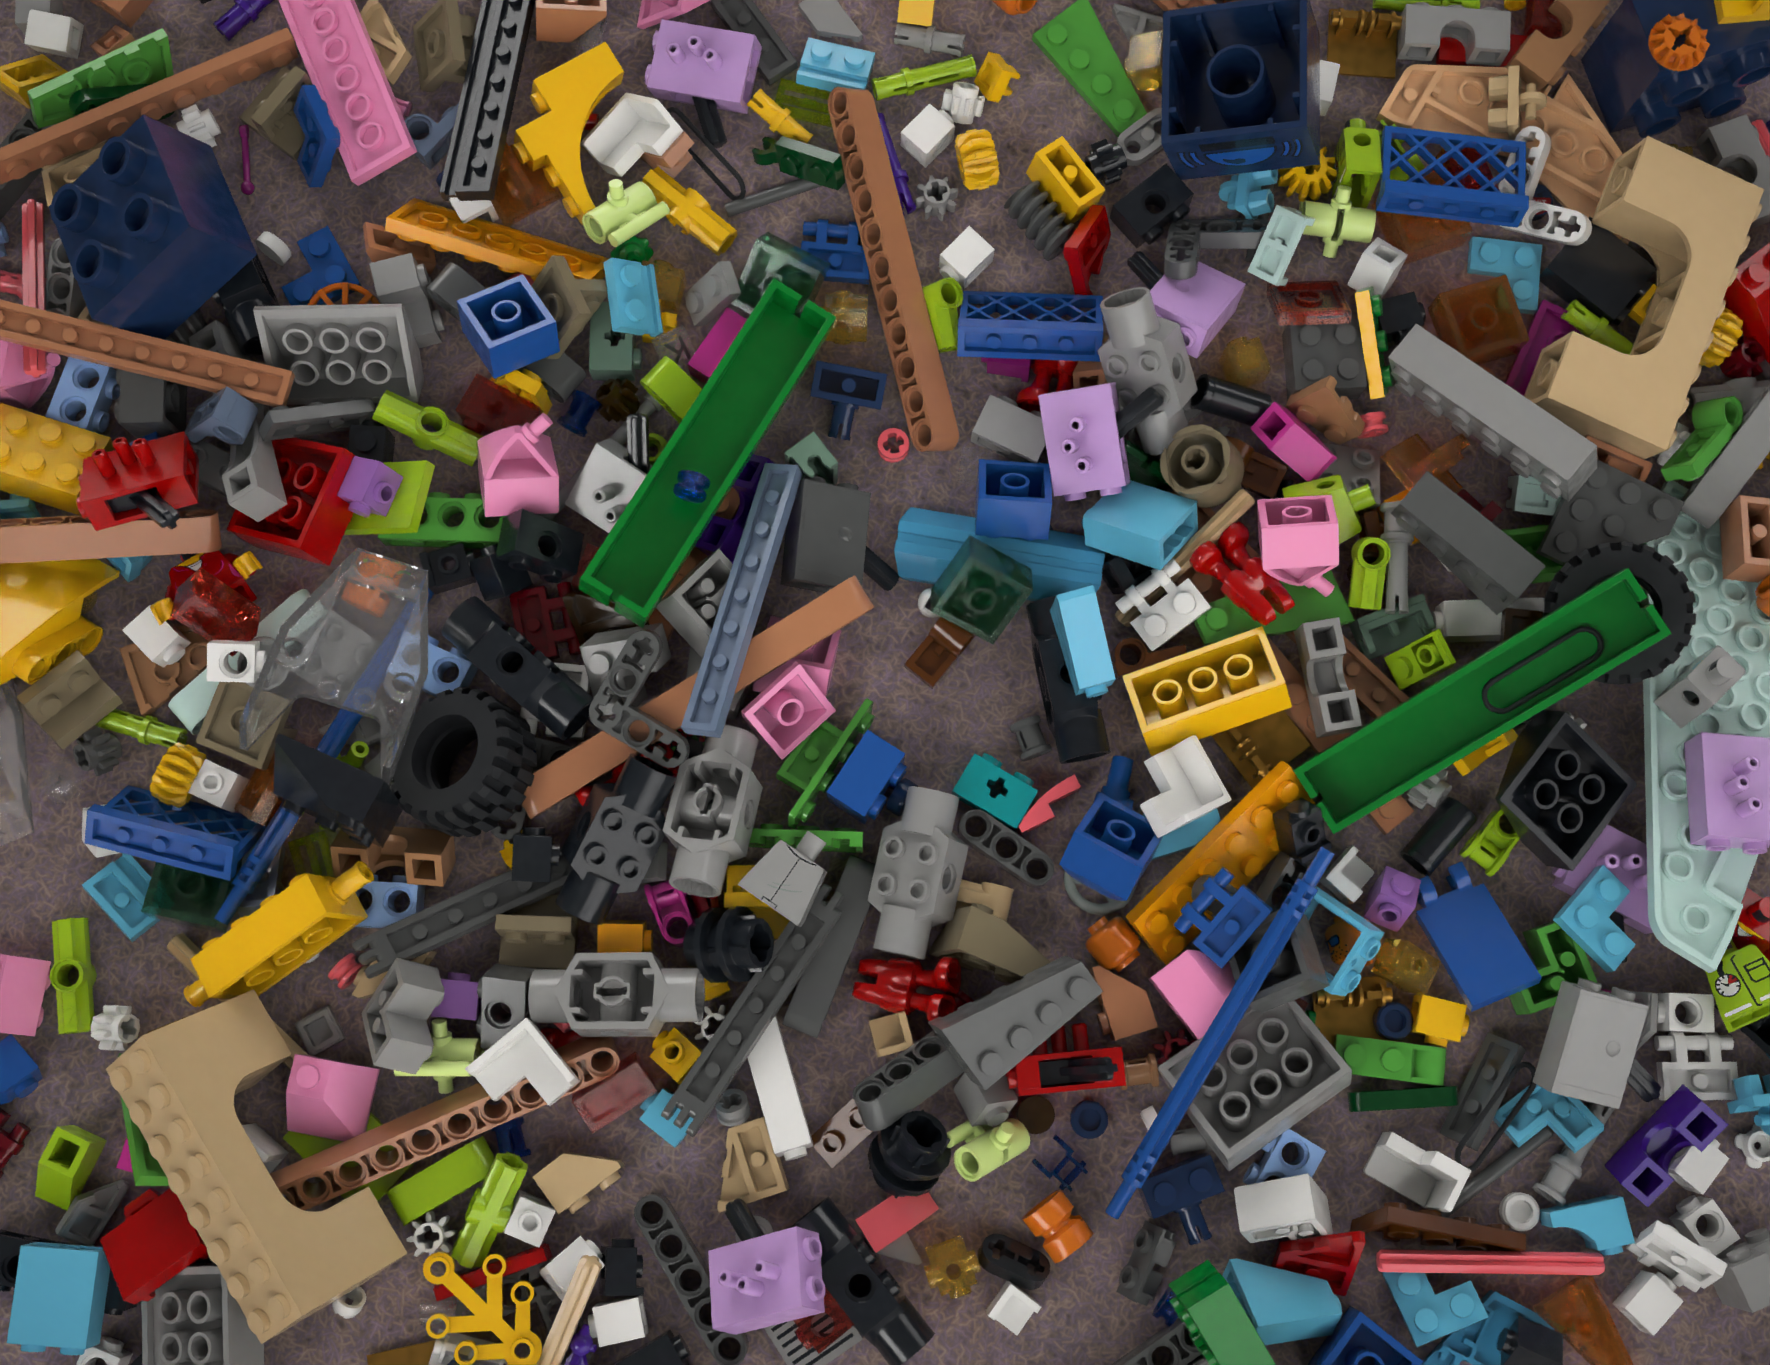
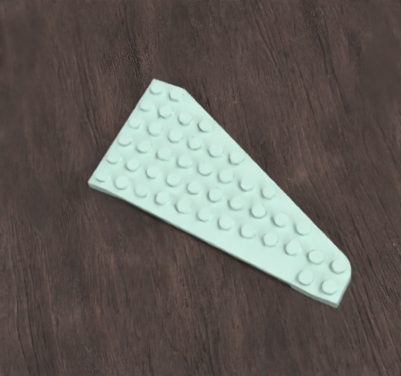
(1689, 889)

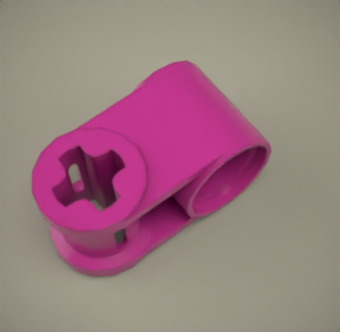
(668, 906)

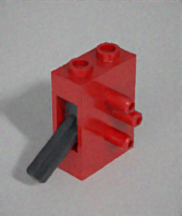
(139, 481)
(1067, 1069)

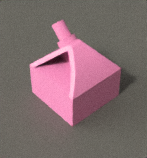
(17, 387)
(518, 470)
(1299, 540)
(1194, 989)

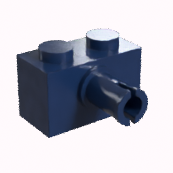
(847, 390)
(1181, 1190)

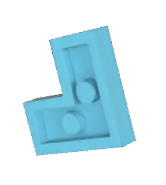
(1514, 259)
(1588, 921)
(1563, 1114)
(1429, 1314)

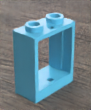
(1363, 950)

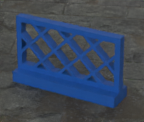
(1452, 199)
(1021, 338)
(158, 839)

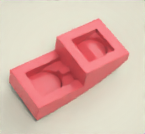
(1041, 811)
(894, 1218)

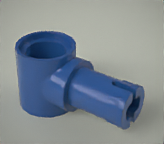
(1118, 781)

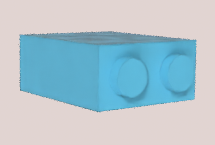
(1141, 524)
(59, 1297)

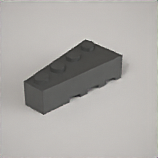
(1467, 543)
(1015, 1019)

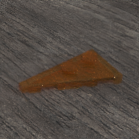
(1585, 1322)

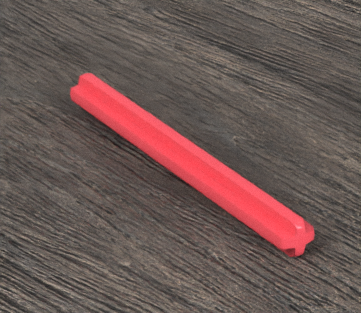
(33, 277)
(1490, 1262)

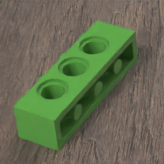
(435, 529)

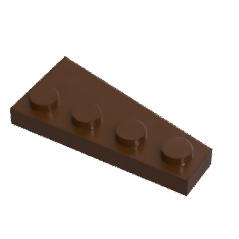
(1399, 1223)

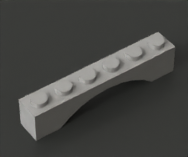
(252, 473)

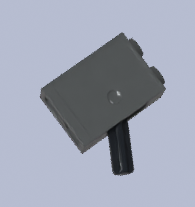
(829, 538)

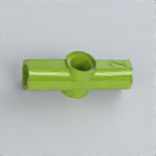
(409, 417)
(72, 949)
(489, 1210)

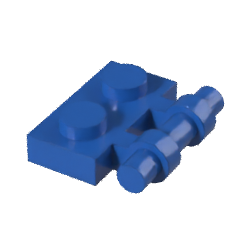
(846, 260)
(1233, 923)

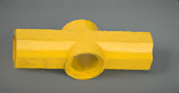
(691, 212)

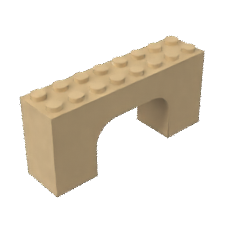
(1695, 230)
(270, 1253)

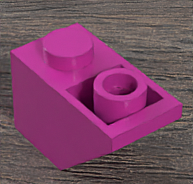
(1293, 442)

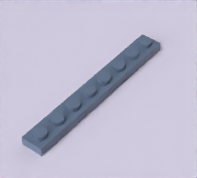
(742, 601)

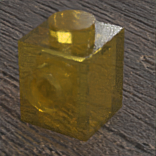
(1145, 60)
(670, 284)
(1245, 362)
(1405, 966)

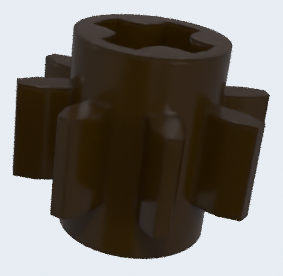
(617, 399)

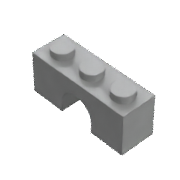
(1481, 31)
(1738, 147)
(1321, 659)

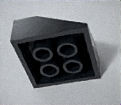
(1560, 789)
(333, 793)

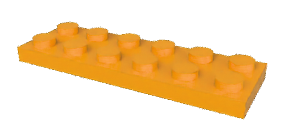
(487, 241)
(1239, 842)

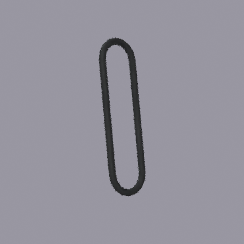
(716, 153)
(1550, 684)
(1477, 1122)

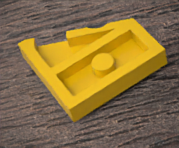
(527, 386)

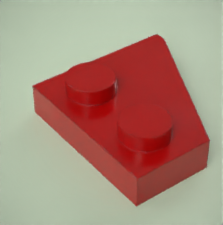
(1087, 247)
(1323, 1257)

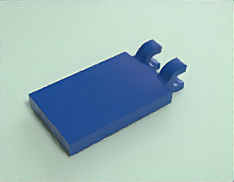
(1474, 940)

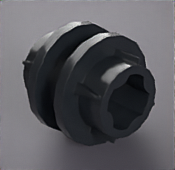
(728, 944)
(910, 1155)

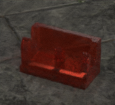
(614, 1095)

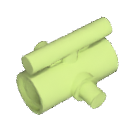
(623, 213)
(1339, 221)
(448, 1057)
(987, 1146)

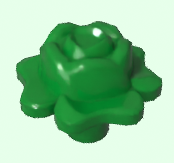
(634, 250)

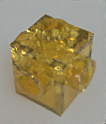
(850, 314)
(952, 1252)

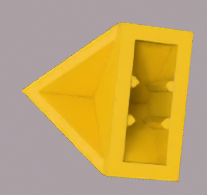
(26, 74)

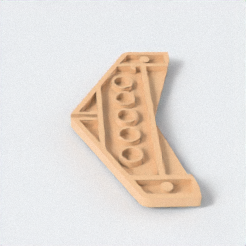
(1458, 103)

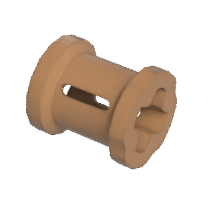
(1141, 1071)

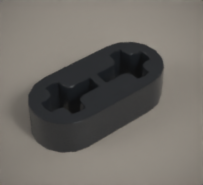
(1013, 1261)

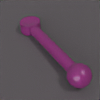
(246, 187)

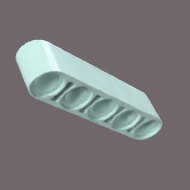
(194, 700)

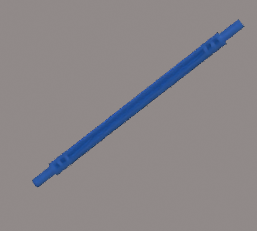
(283, 822)
(1219, 1032)

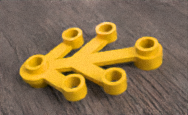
(486, 1315)

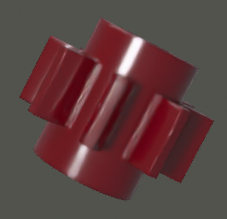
(1744, 359)
(1165, 1048)

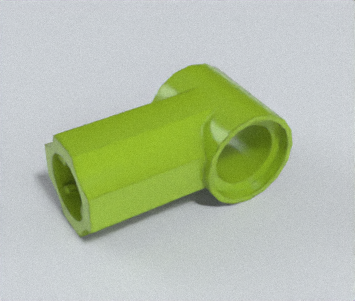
(942, 303)
(1366, 578)

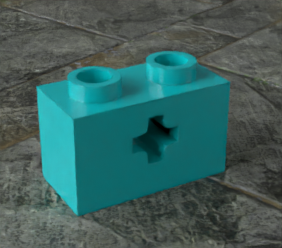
(1006, 809)

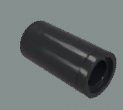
(1229, 400)
(1438, 836)

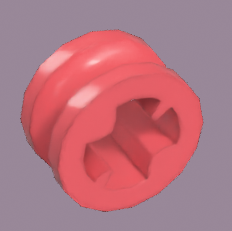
(1373, 424)
(883, 441)
(345, 971)

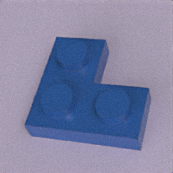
(320, 136)
(327, 267)

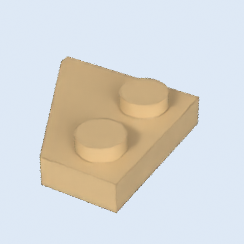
(386, 40)
(750, 1165)

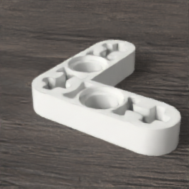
(1568, 216)

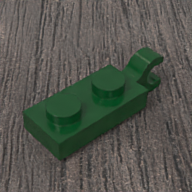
(802, 161)

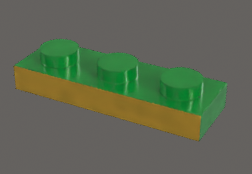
(1373, 342)

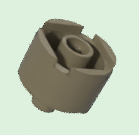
(1202, 466)

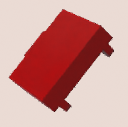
(151, 1245)

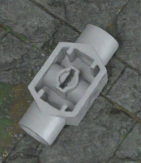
(1146, 354)
(713, 811)
(917, 873)
(616, 995)

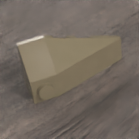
(987, 944)

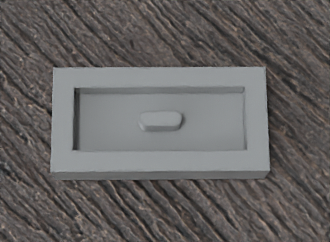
(712, 293)

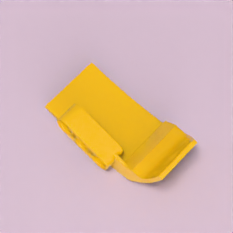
(43, 614)

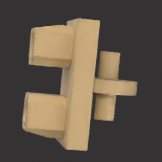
(1509, 88)

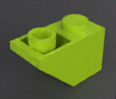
(1420, 660)
(67, 1164)

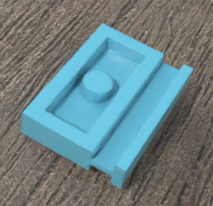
(834, 65)
(633, 297)
(121, 893)

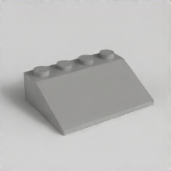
(342, 350)
(1263, 1081)
(197, 1323)

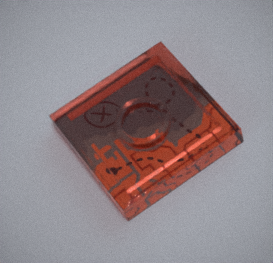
(1309, 303)

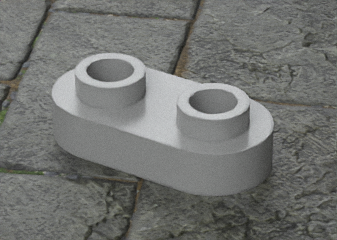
(1143, 137)

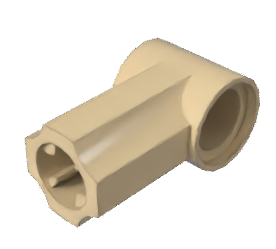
(988, 894)

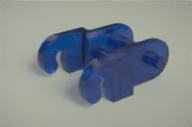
(1072, 1175)

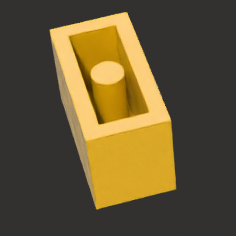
(1065, 179)

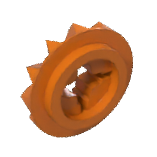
(1688, 54)

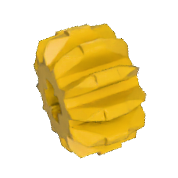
(977, 159)
(1311, 184)
(1726, 333)
(176, 774)

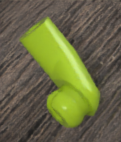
(356, 754)

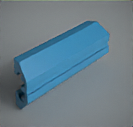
(932, 538)

